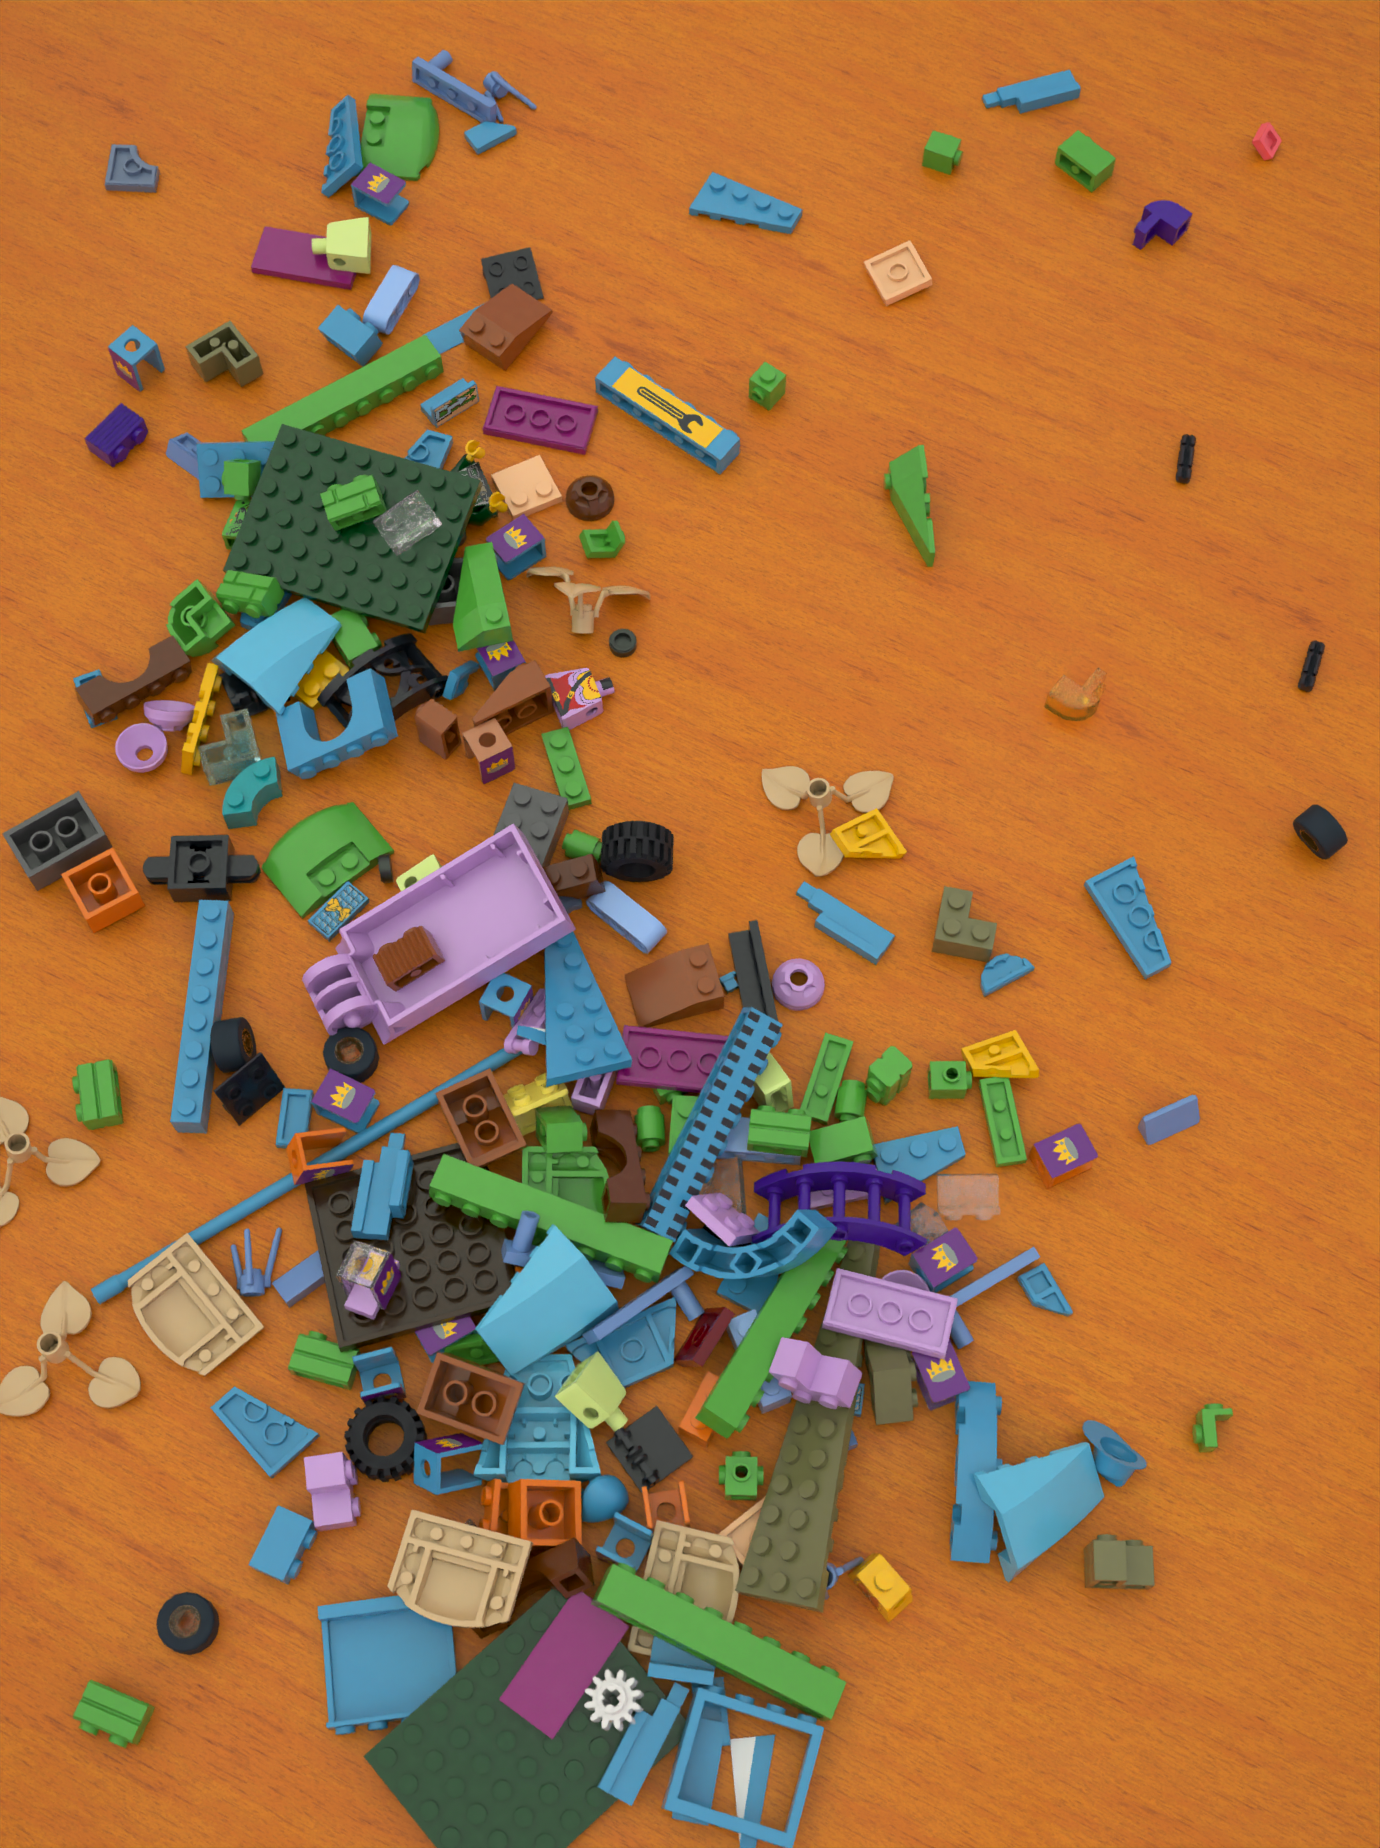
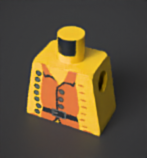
(882, 1586)

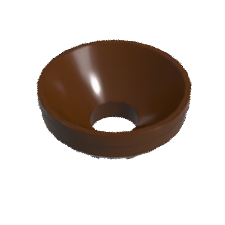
(590, 507)

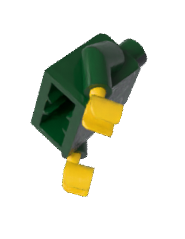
(487, 503)

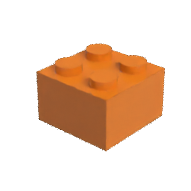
(103, 890)
(544, 1511)

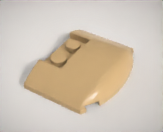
(191, 1308)
(692, 1564)
(458, 1571)

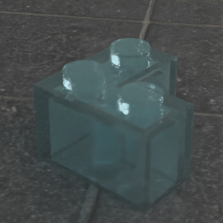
(229, 757)

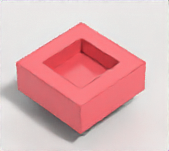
(1266, 141)

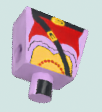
(577, 696)

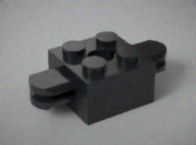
(199, 857)

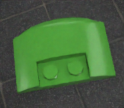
(399, 134)
(323, 855)
(568, 1175)

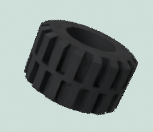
(637, 851)
(366, 1421)

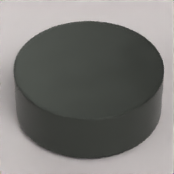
(622, 643)
(385, 868)

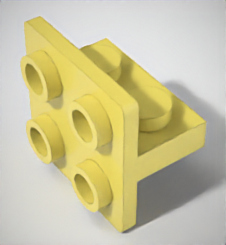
(525, 1099)

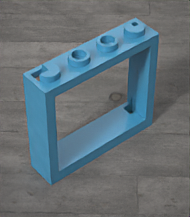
(772, 1714)

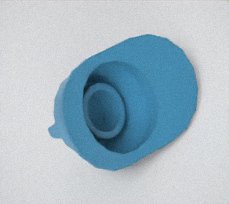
(1111, 1454)

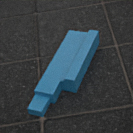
(1035, 92)
(846, 924)
(372, 1211)
(640, 1747)

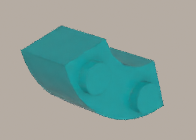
(250, 792)

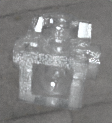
(927, 1223)

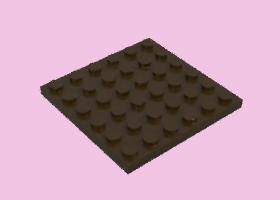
(437, 1252)

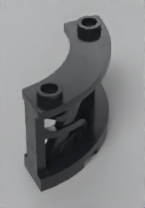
(398, 651)

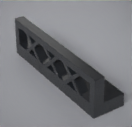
(752, 970)

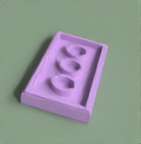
(890, 1313)

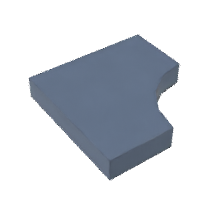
(129, 172)

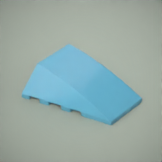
(280, 651)
(546, 1305)
(544, 1434)
(1040, 1501)

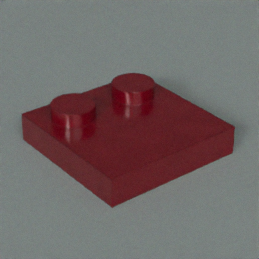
(704, 1337)

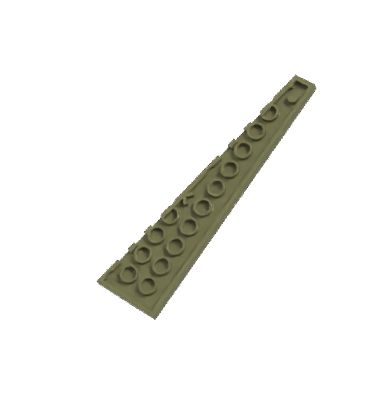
(799, 1509)

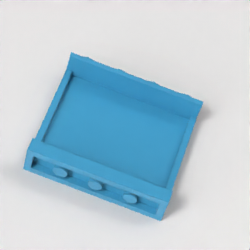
(381, 1661)

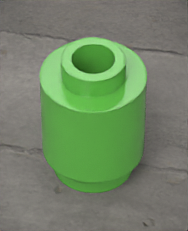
(582, 844)
(850, 1100)
(650, 1128)

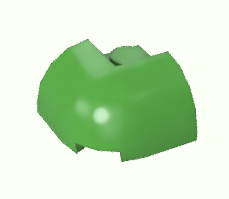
(197, 620)

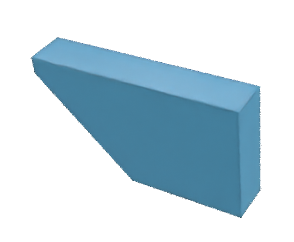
(488, 135)
(458, 678)
(1044, 1291)

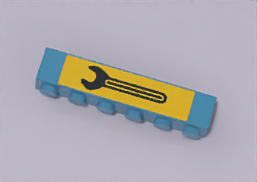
(668, 415)

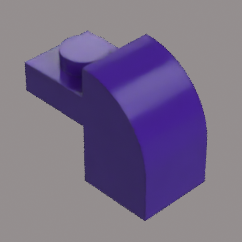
(1161, 219)

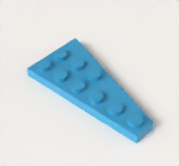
(578, 1023)

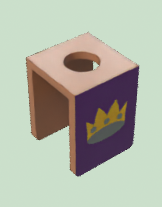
(491, 749)

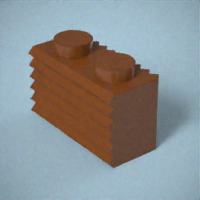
(437, 728)
(408, 957)

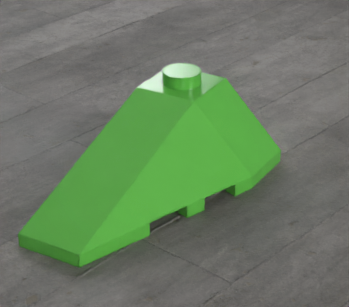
(908, 494)
(480, 606)

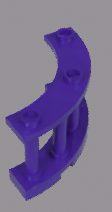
(841, 1177)

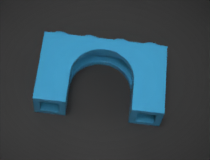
(369, 727)

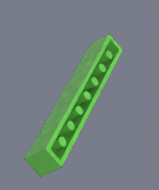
(355, 393)
(503, 1200)
(777, 1318)
(719, 1642)

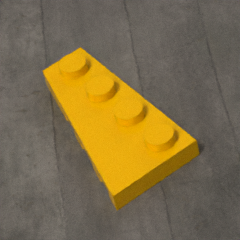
(197, 729)

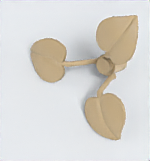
(582, 613)
(789, 784)
(67, 1161)
(66, 1313)

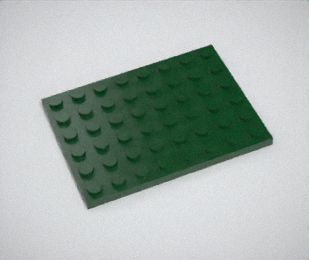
(352, 567)
(489, 1776)

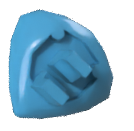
(603, 1498)

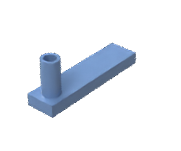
(432, 78)
(519, 1249)
(673, 1283)
(959, 1331)

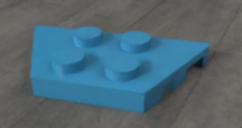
(638, 1346)

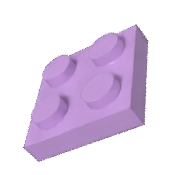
(725, 1221)

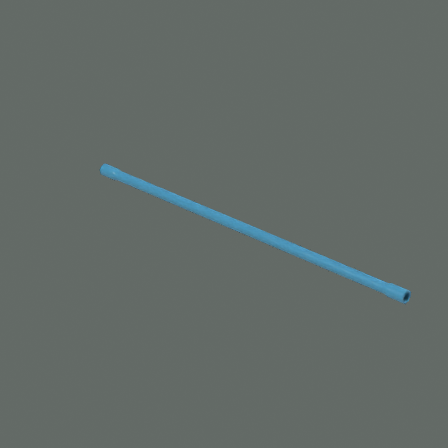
(118, 1283)

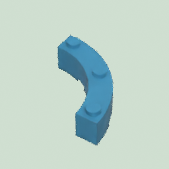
(787, 1249)
(976, 1451)

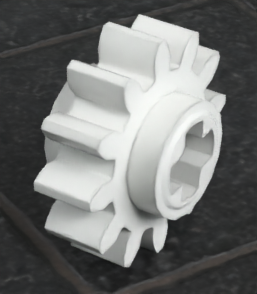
(625, 1695)

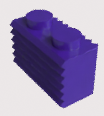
(117, 435)

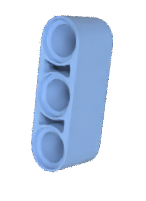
(391, 299)
(627, 917)

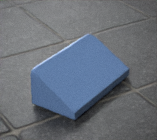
(184, 453)
(1170, 1120)
(300, 1280)

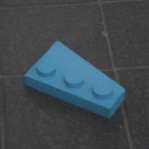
(263, 1431)

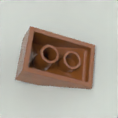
(504, 325)
(518, 700)
(675, 987)
(480, 1119)
(470, 1397)

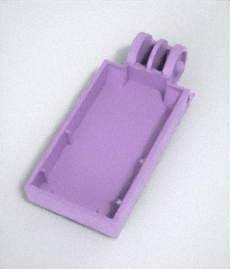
(485, 917)

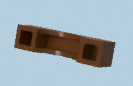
(106, 699)
(576, 877)
(615, 1138)
(559, 1568)

